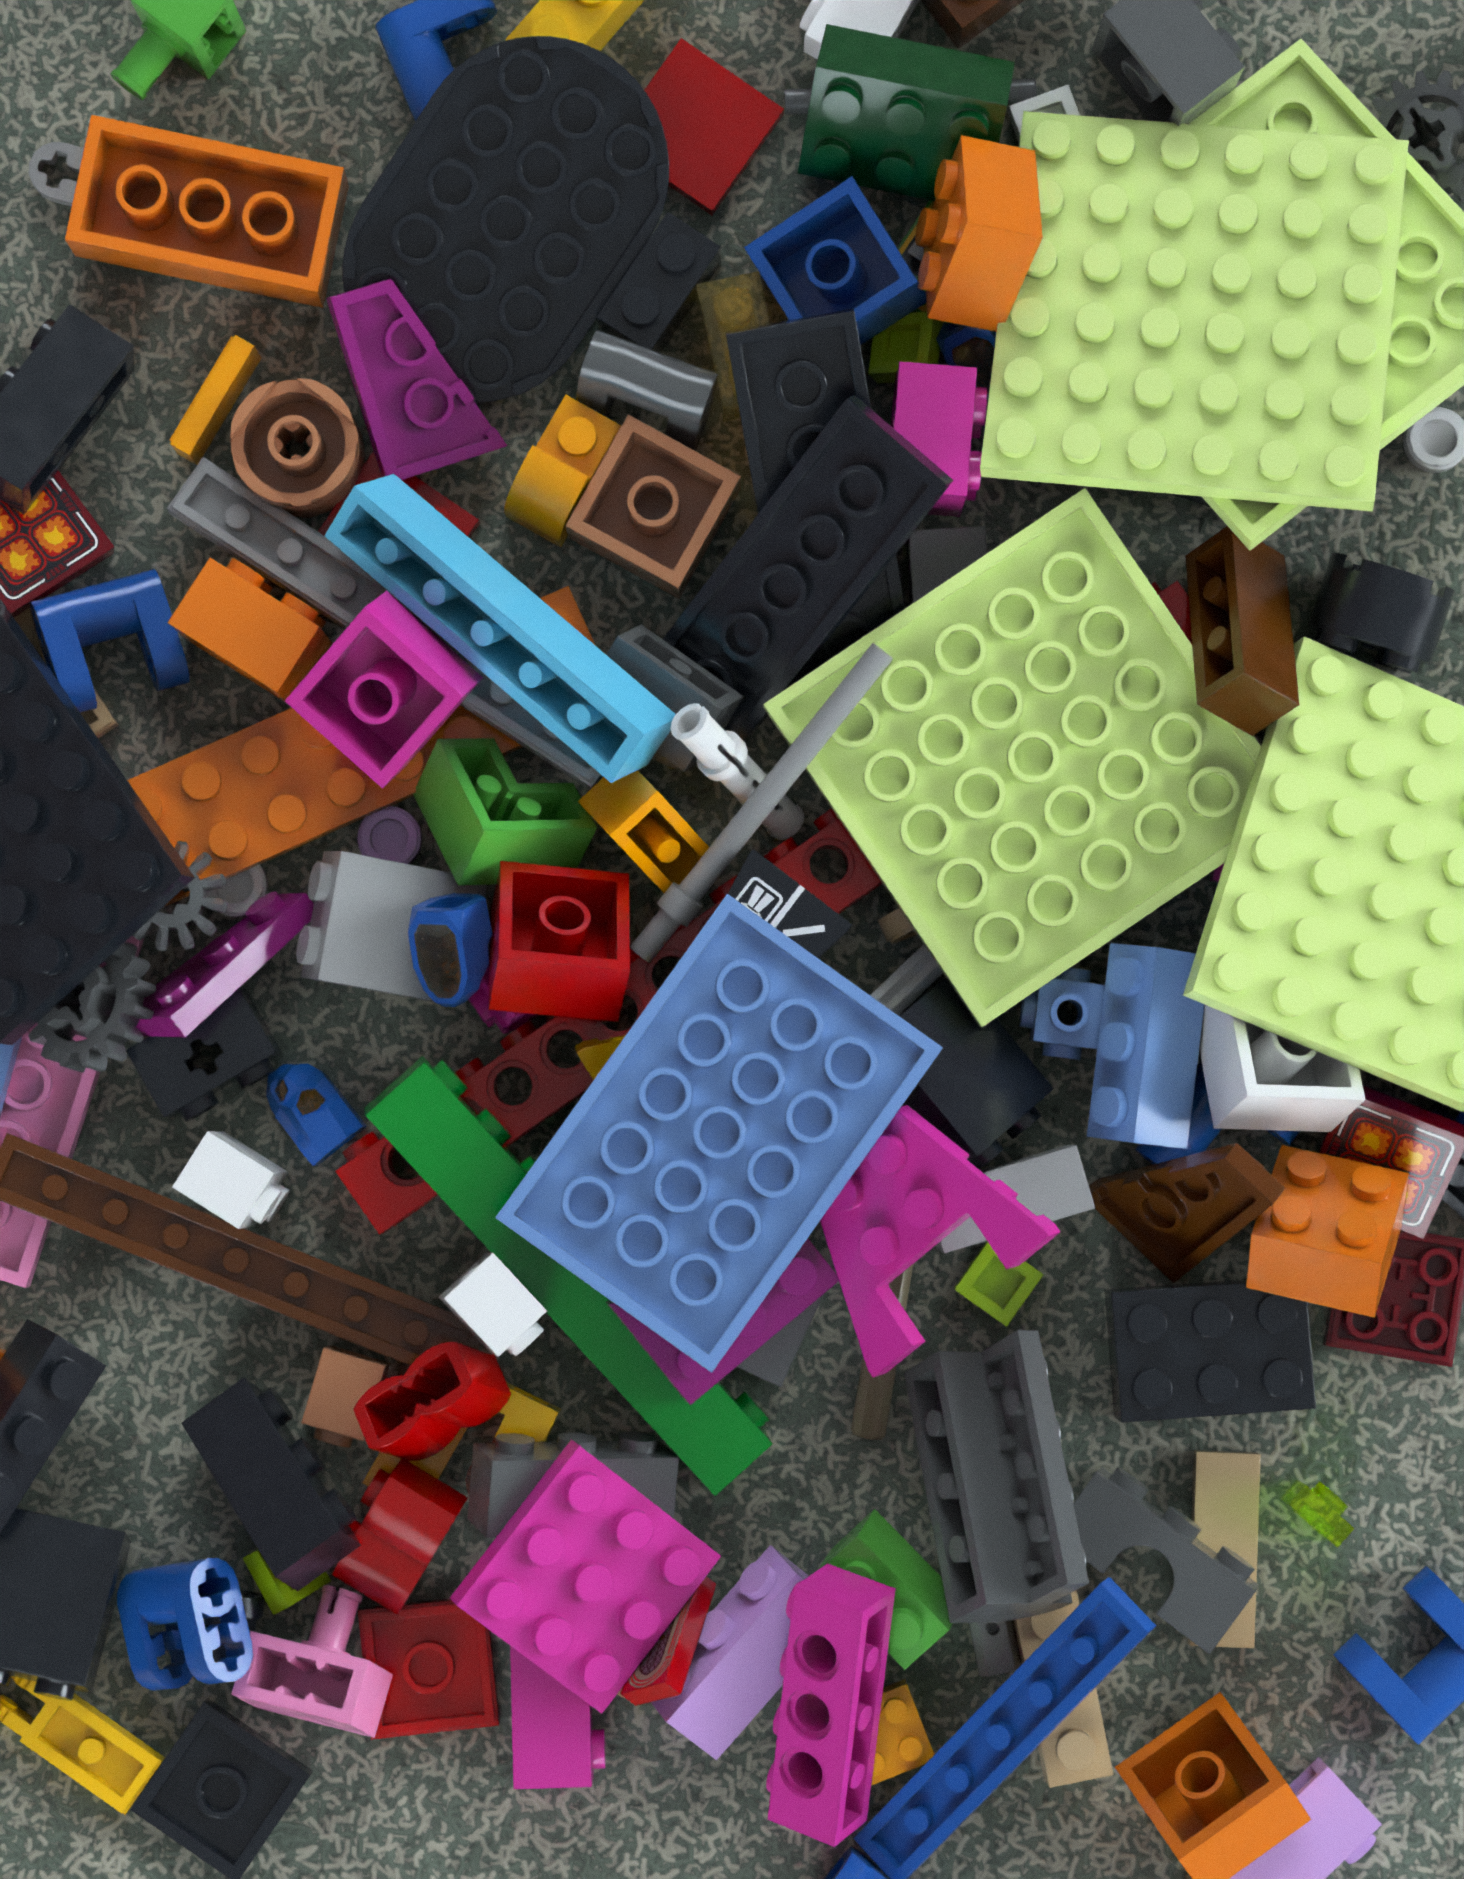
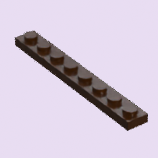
(223, 1254)

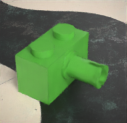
(191, 30)
(920, 1604)

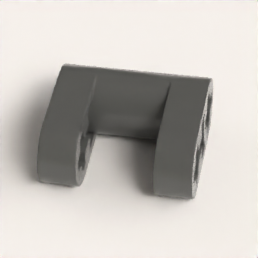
(649, 381)

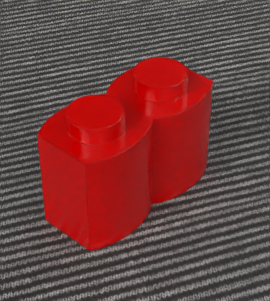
(435, 1398)
(399, 1533)

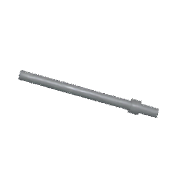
(682, 901)

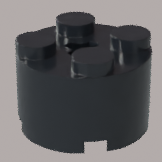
(1380, 611)

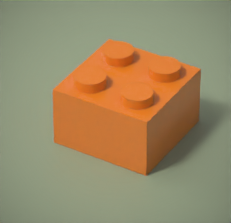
(979, 233)
(250, 630)
(1328, 1231)
(1213, 1792)

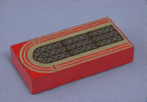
(669, 1660)

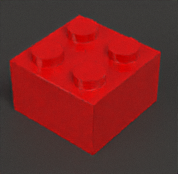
(559, 941)

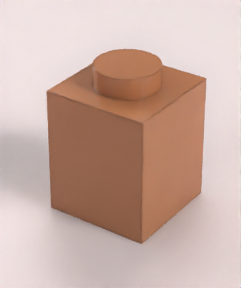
(336, 1388)

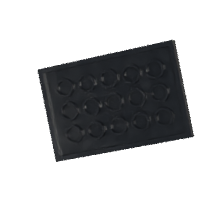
(75, 843)

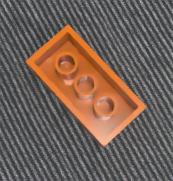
(207, 211)

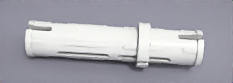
(725, 759)

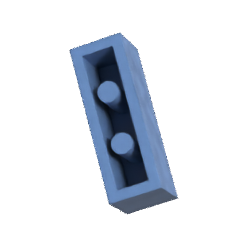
(1146, 1048)

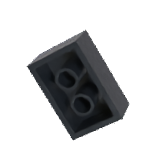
(1207, 1351)

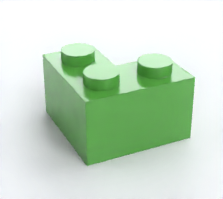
(490, 818)

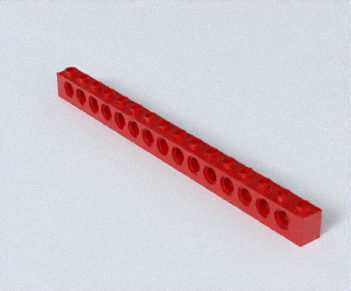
(391, 1198)

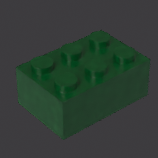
(897, 109)

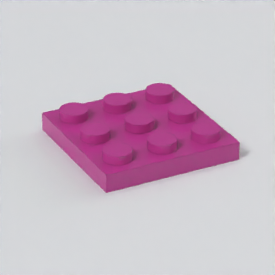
(585, 1577)

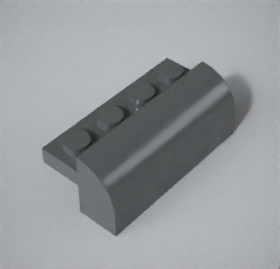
(996, 1481)

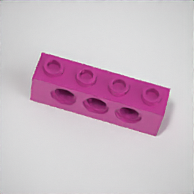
(830, 1703)

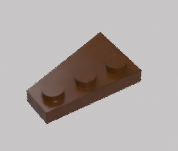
(1186, 1205)

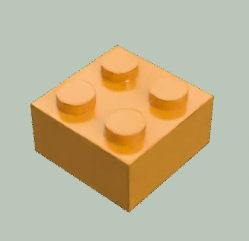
(901, 1735)

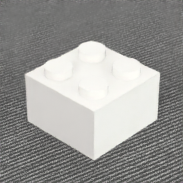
(1270, 1081)

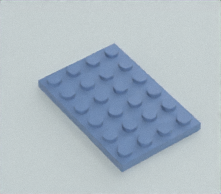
(719, 1133)

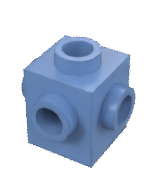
(1040, 1014)

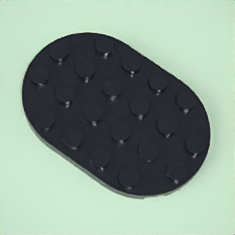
(515, 208)

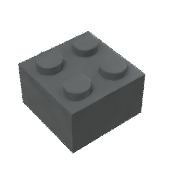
(1168, 57)

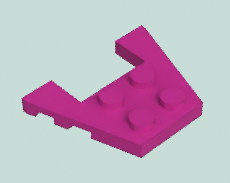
(899, 1207)

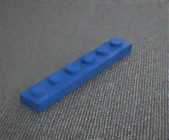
(1005, 1730)

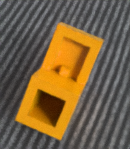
(559, 469)

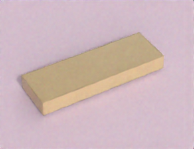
(1228, 1514)

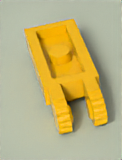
(85, 1746)

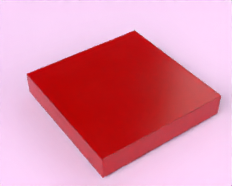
(709, 124)
(437, 1665)

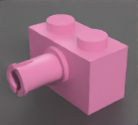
(317, 1676)

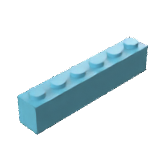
(501, 626)

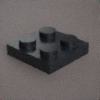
(221, 1790)

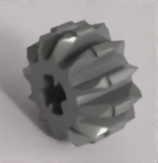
(188, 914)

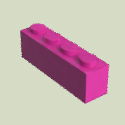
(551, 1731)

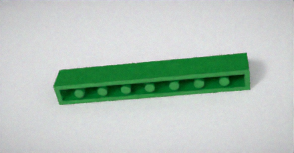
(475, 1176)

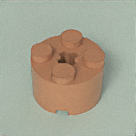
(301, 412)

